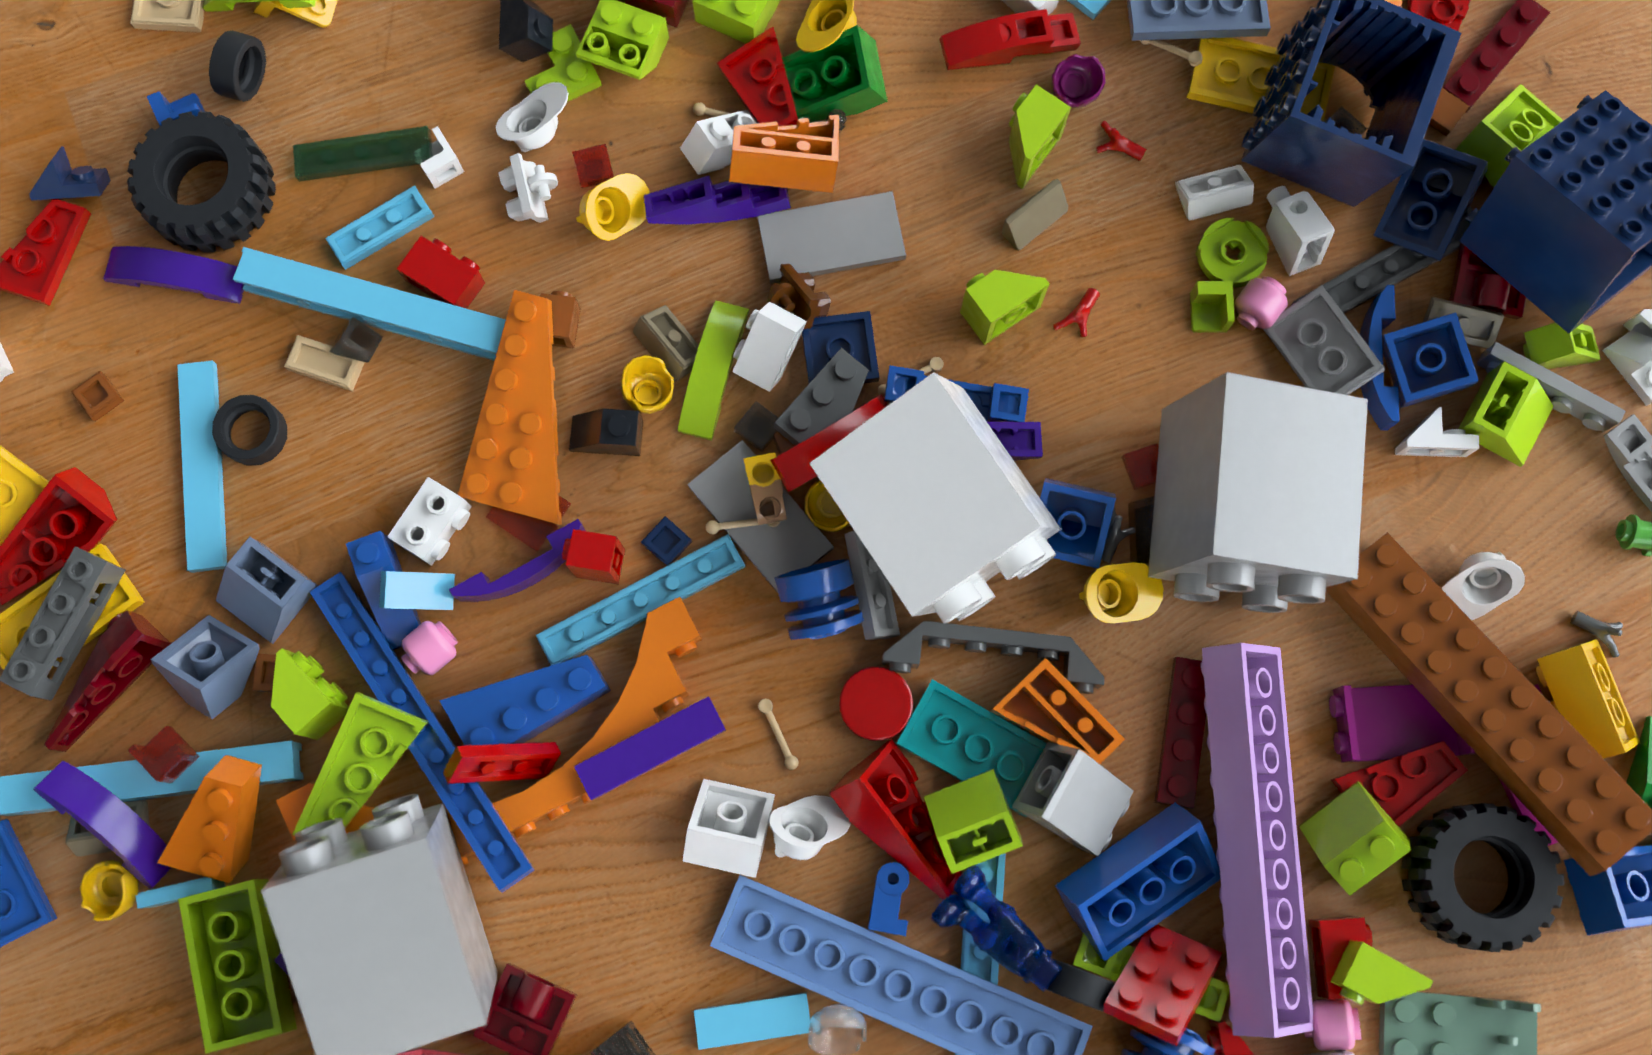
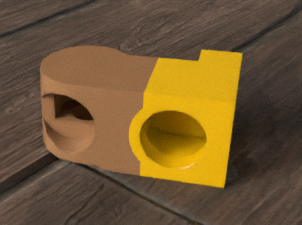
(765, 489)

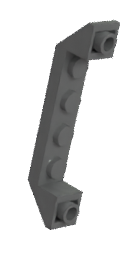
(1076, 668)

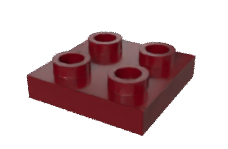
(1483, 287)
(525, 1013)

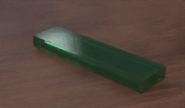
(362, 153)

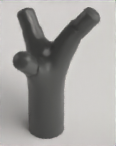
(1114, 537)
(1599, 629)

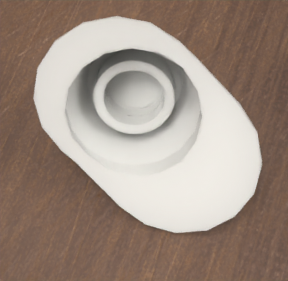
(535, 118)
(1484, 583)
(807, 826)

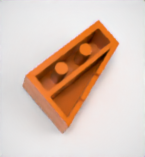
(787, 156)
(1058, 713)
(218, 823)

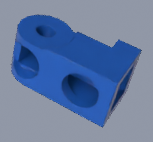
(889, 885)

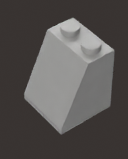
(1074, 798)

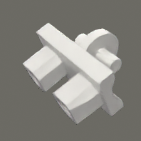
(532, 188)

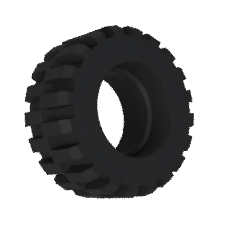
(177, 149)
(1530, 871)

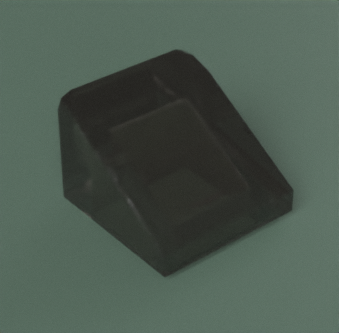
(356, 341)

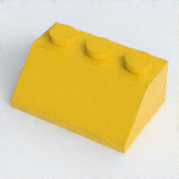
(1588, 697)

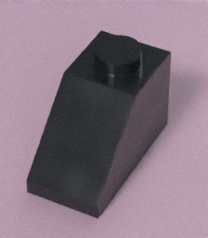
(524, 29)
(607, 432)

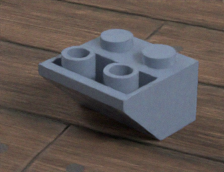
(263, 589)

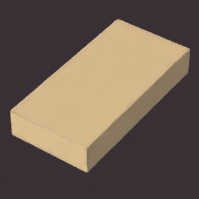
(317, 362)

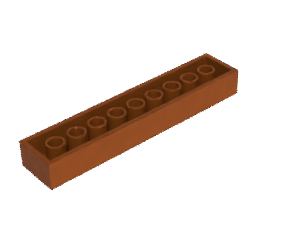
(1494, 708)

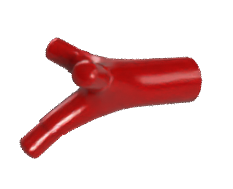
(1120, 143)
(1080, 313)

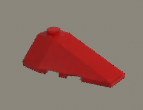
(64, 515)
(888, 809)

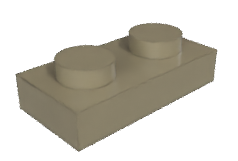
(1478, 324)

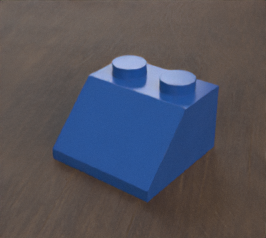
(1083, 519)

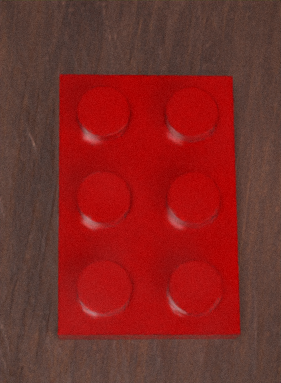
(1163, 983)

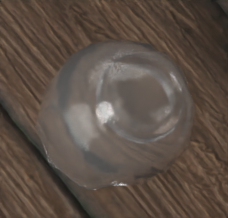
(837, 1030)

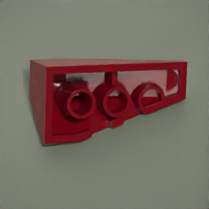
(112, 668)

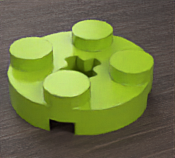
(1235, 234)

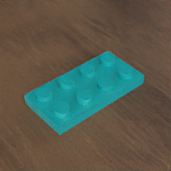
(970, 740)

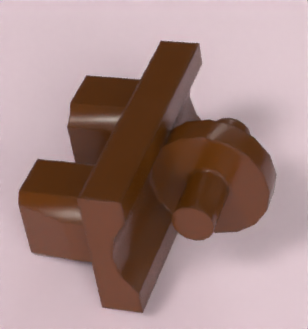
(797, 295)

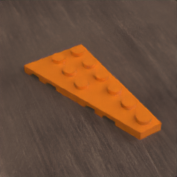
(516, 432)

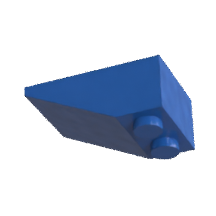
(1617, 897)

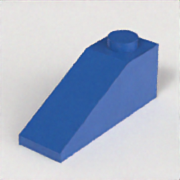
(370, 557)

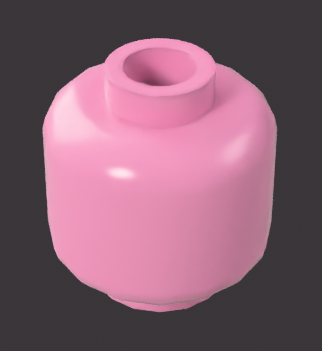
(1260, 303)
(429, 648)
(1334, 1025)

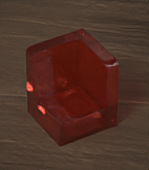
(165, 755)

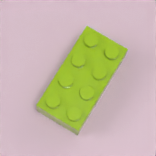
(233, 967)

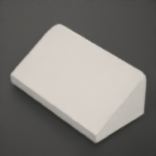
(1215, 192)

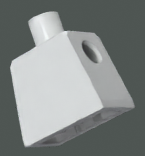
(1298, 229)

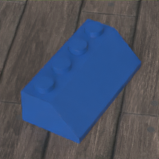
(1140, 880)

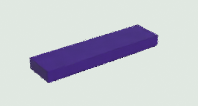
(650, 748)

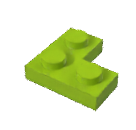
(568, 70)

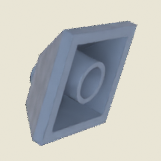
(208, 665)

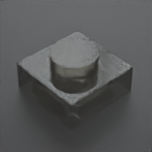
(757, 426)

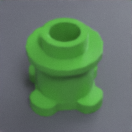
(1635, 534)

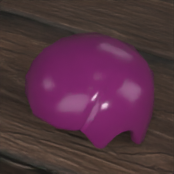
(1078, 80)

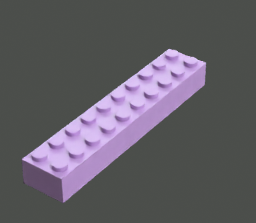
(1257, 841)

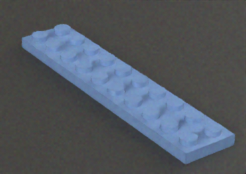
(888, 978)

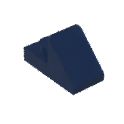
(63, 182)

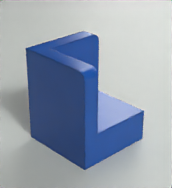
(164, 109)

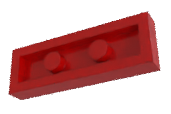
(501, 762)

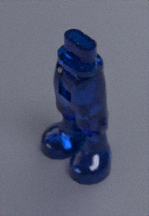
(1005, 937)

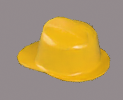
(825, 23)
(614, 206)
(1122, 593)

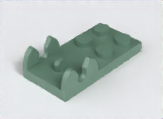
(1457, 1025)

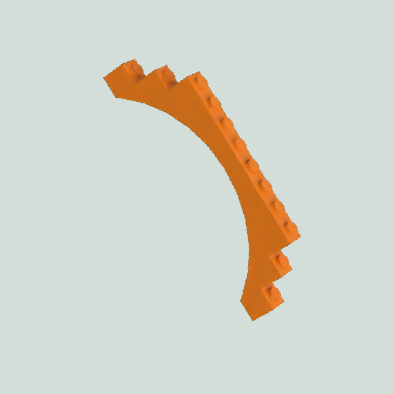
(650, 688)

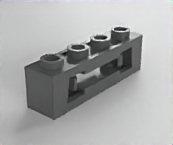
(61, 624)

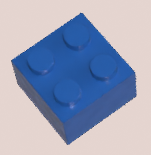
(1429, 360)

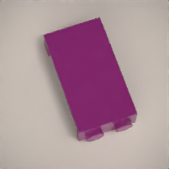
(1388, 723)

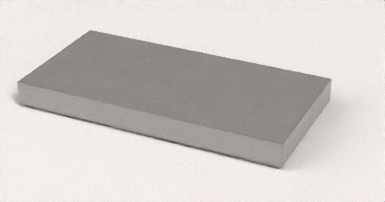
(833, 236)
(772, 550)

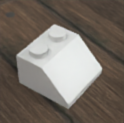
(728, 828)

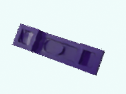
(173, 270)
(480, 588)
(107, 820)

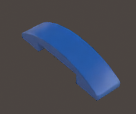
(1382, 400)
(995, 403)

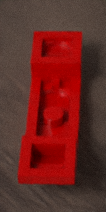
(794, 464)

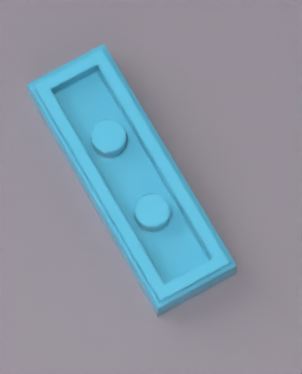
(379, 227)
(752, 1021)

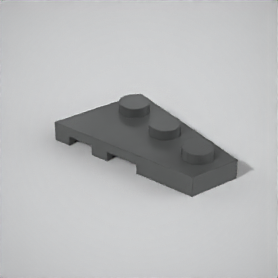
(824, 400)

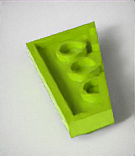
(359, 759)

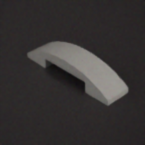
(1632, 453)

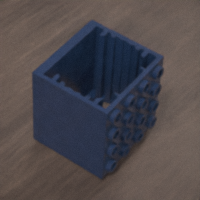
(1402, 69)
(1572, 212)

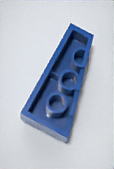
(525, 704)

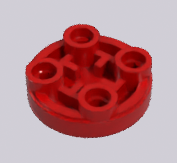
(876, 703)

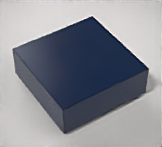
(666, 541)

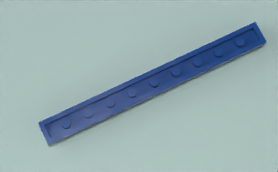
(432, 746)

